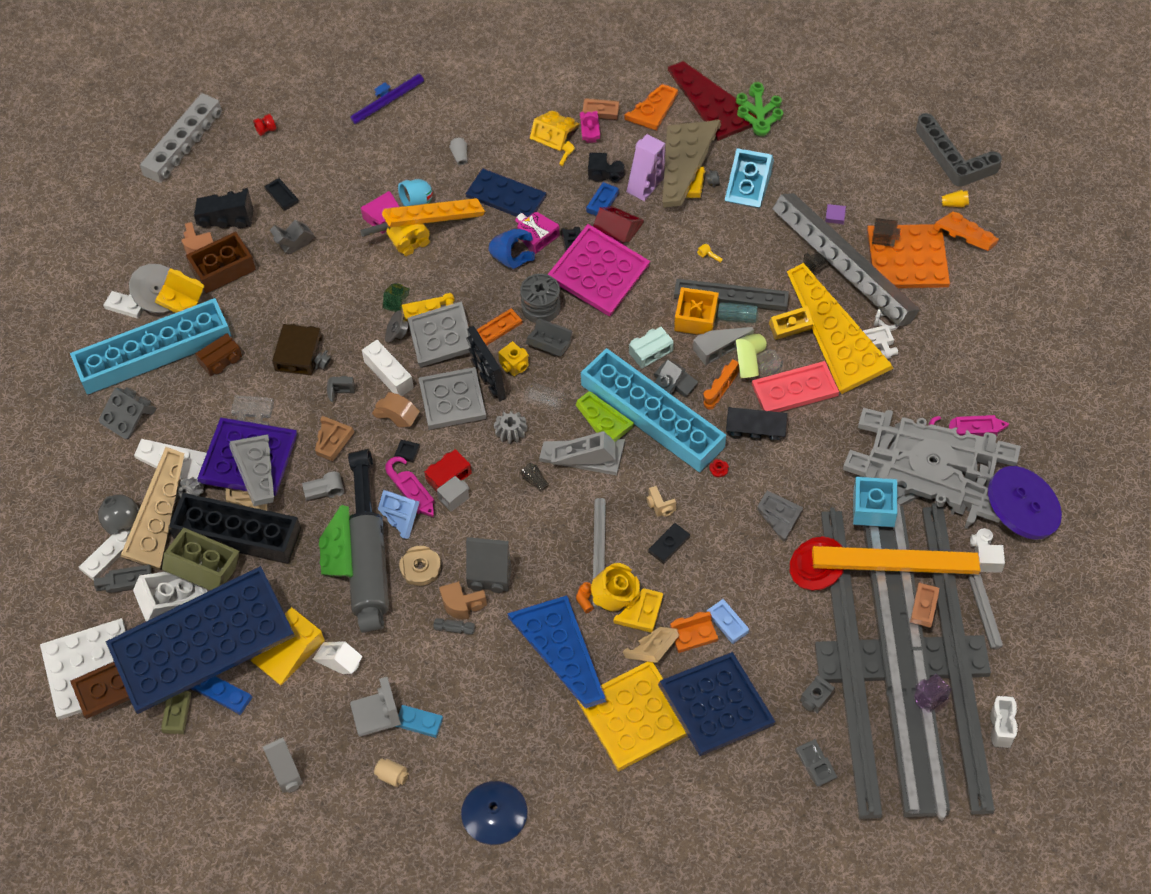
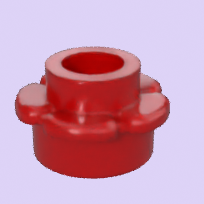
(719, 472)

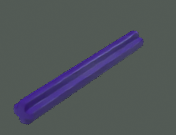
(387, 98)

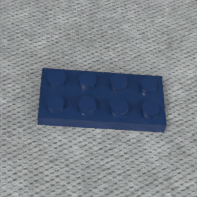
(505, 194)

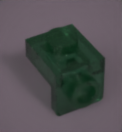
(394, 296)

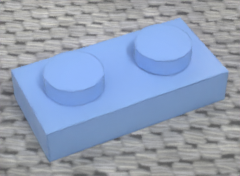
(728, 621)

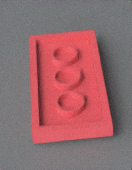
(795, 388)

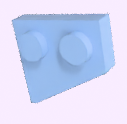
(399, 511)

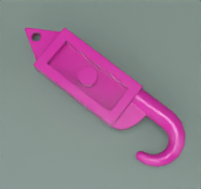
(975, 424)
(410, 487)

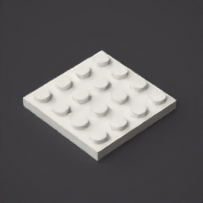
(73, 657)

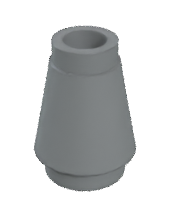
(459, 150)

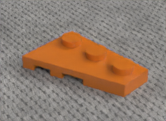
(654, 108)
(959, 226)

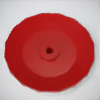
(802, 566)

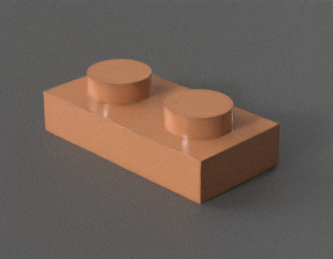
(605, 108)
(924, 605)

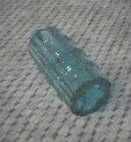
(737, 312)

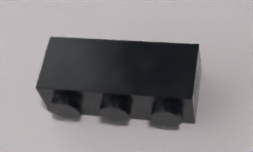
(756, 423)

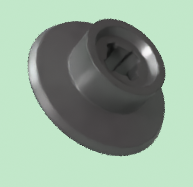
(396, 327)

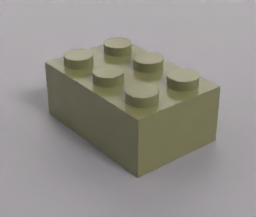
(200, 559)

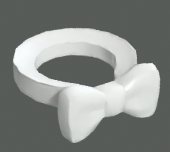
(878, 322)

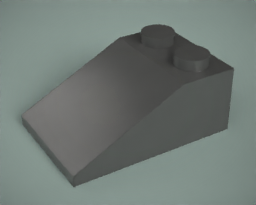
(488, 564)

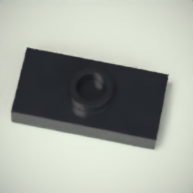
(669, 543)

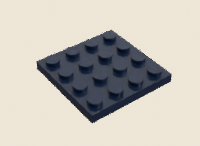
(716, 703)

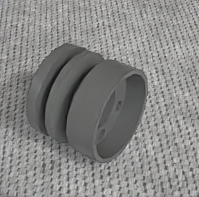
(540, 297)

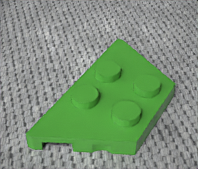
(336, 546)

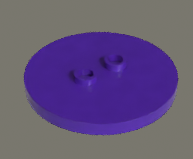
(1024, 502)

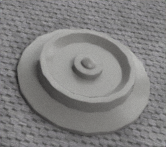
(146, 285)

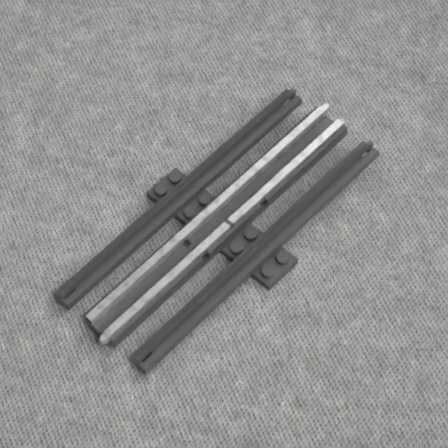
(902, 661)

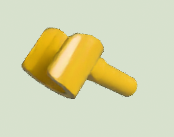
(568, 148)
(705, 250)

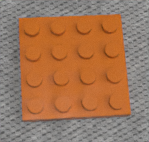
(915, 259)

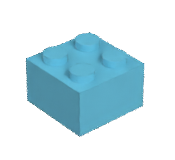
(875, 501)

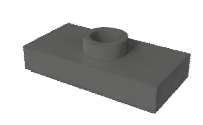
(670, 376)

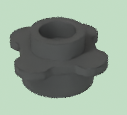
(322, 360)

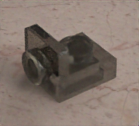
(816, 263)

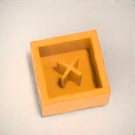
(696, 311)

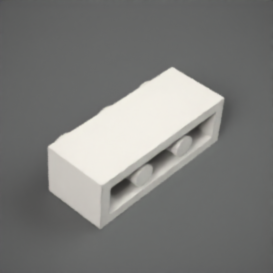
(387, 368)

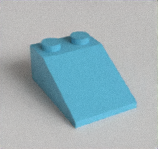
(749, 178)

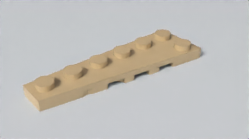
(151, 525)

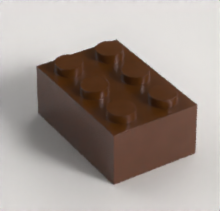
(221, 262)

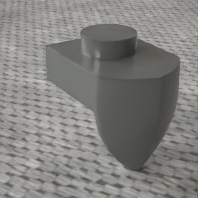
(339, 385)

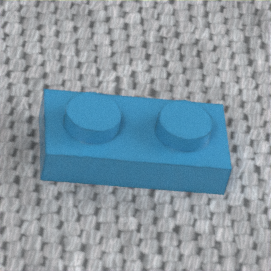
(419, 721)

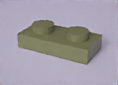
(176, 713)

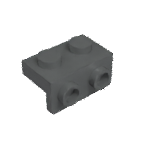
(550, 337)

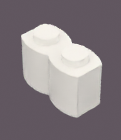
(1003, 722)

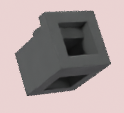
(814, 702)

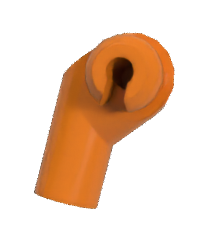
(583, 595)

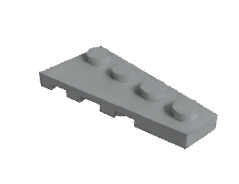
(254, 465)
(609, 467)

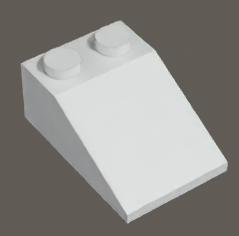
(163, 592)

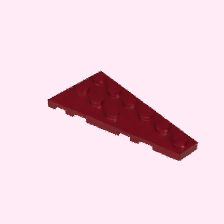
(709, 100)

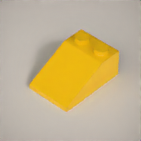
(288, 656)

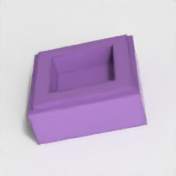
(835, 214)

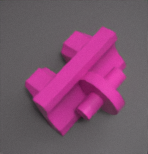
(590, 126)

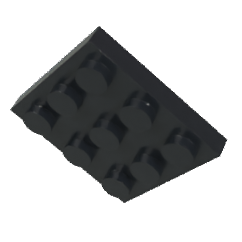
(486, 363)

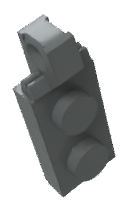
(121, 579)

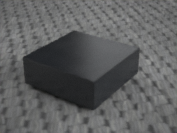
(407, 450)

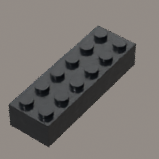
(238, 526)

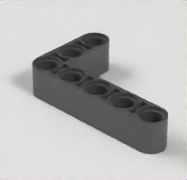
(948, 157)

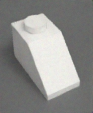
(338, 657)

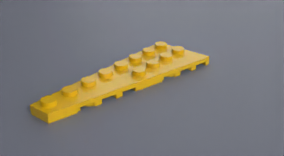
(845, 346)

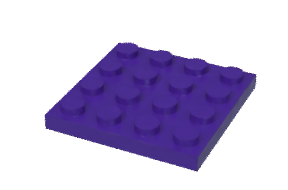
(220, 466)

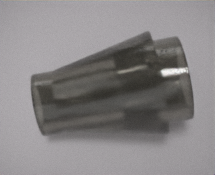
(533, 476)

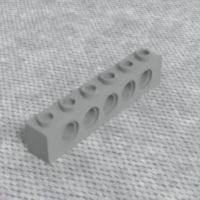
(181, 138)

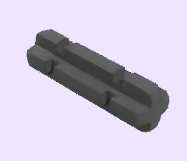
(454, 626)

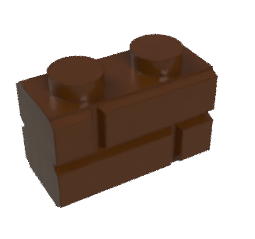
(219, 355)

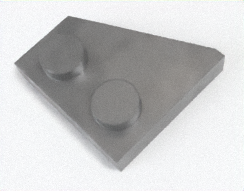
(779, 513)

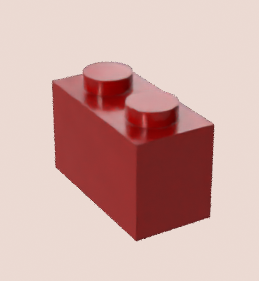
(450, 465)

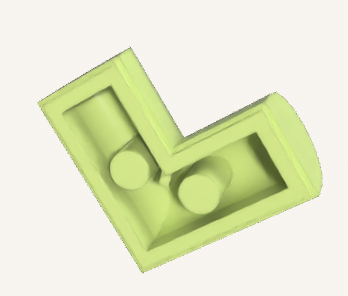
(747, 352)

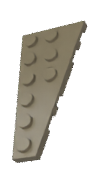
(684, 155)

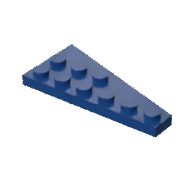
(558, 640)

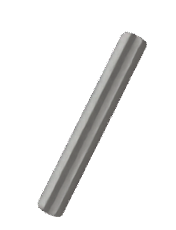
(985, 611)

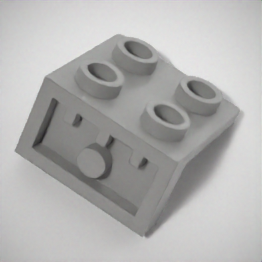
(375, 711)

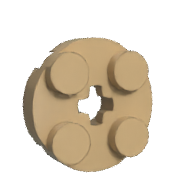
(420, 576)

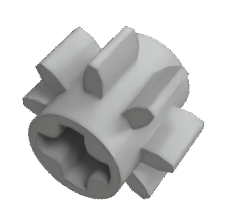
(190, 486)

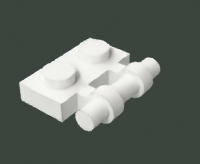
(882, 338)

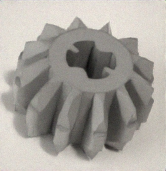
(510, 426)

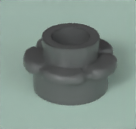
(713, 178)

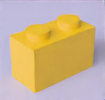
(791, 323)

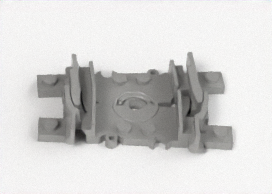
(910, 463)

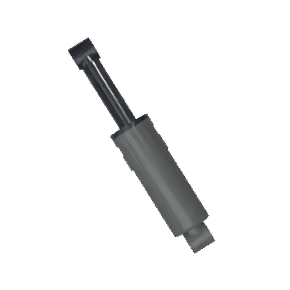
(369, 576)

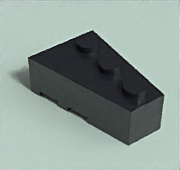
(225, 210)

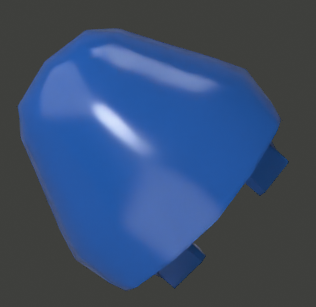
(501, 247)

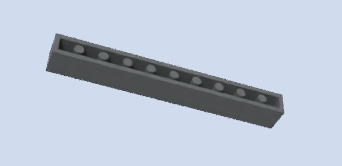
(846, 259)

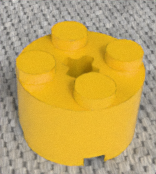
(409, 237)
(614, 587)

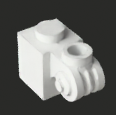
(990, 556)

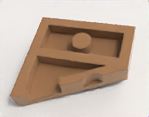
(332, 438)

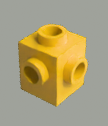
(513, 359)

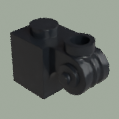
(600, 170)

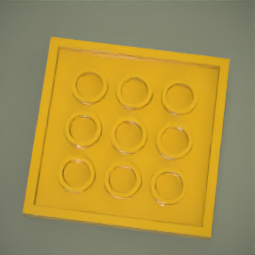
(634, 717)

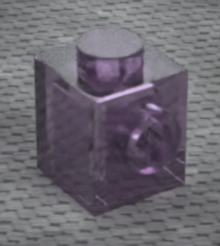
(931, 693)

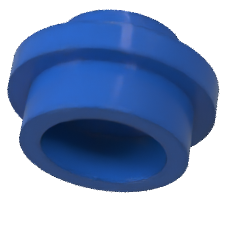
(382, 89)

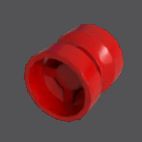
(264, 125)

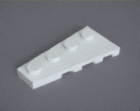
(151, 452)

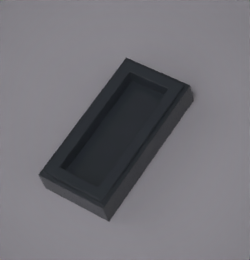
(281, 194)

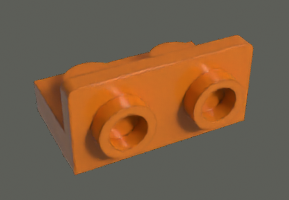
(694, 631)

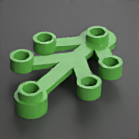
(760, 126)

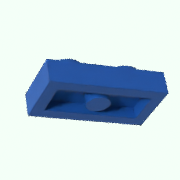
(603, 198)

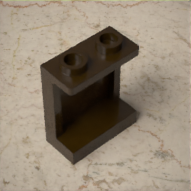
(296, 349)

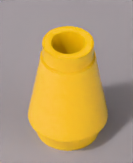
(956, 199)

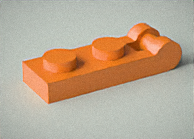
(720, 385)

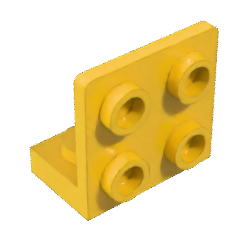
(552, 129)
(179, 292)

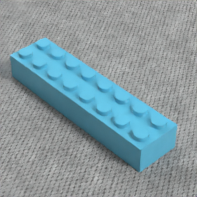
(149, 346)
(653, 410)

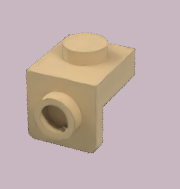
(656, 502)

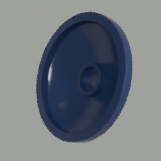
(497, 825)

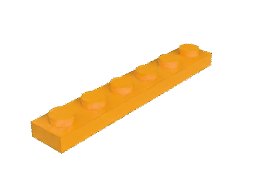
(433, 212)

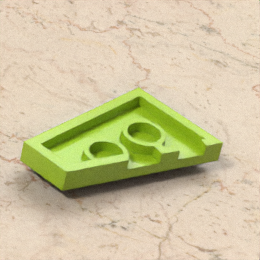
(603, 416)

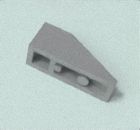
(718, 343)
(584, 450)
(283, 765)

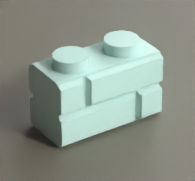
(651, 347)

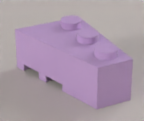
(647, 167)

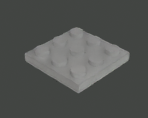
(439, 334)
(452, 398)

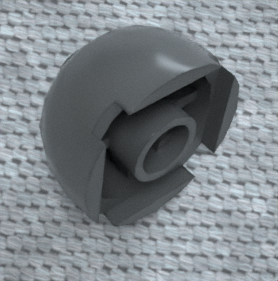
(117, 513)

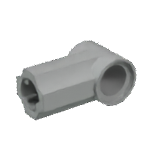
(329, 486)

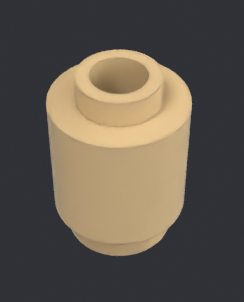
(391, 772)

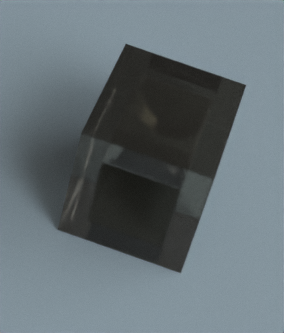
(885, 232)

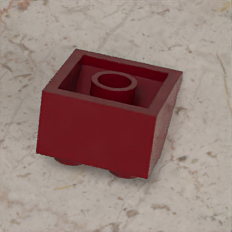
(617, 223)

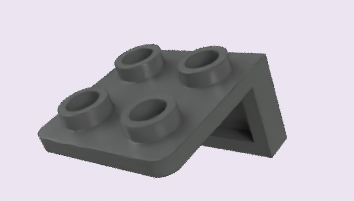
(124, 411)

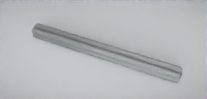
(599, 539)

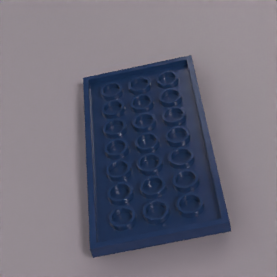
(199, 639)

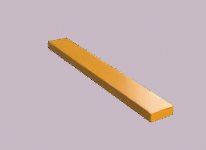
(895, 560)

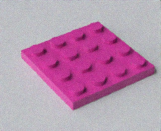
(599, 269)

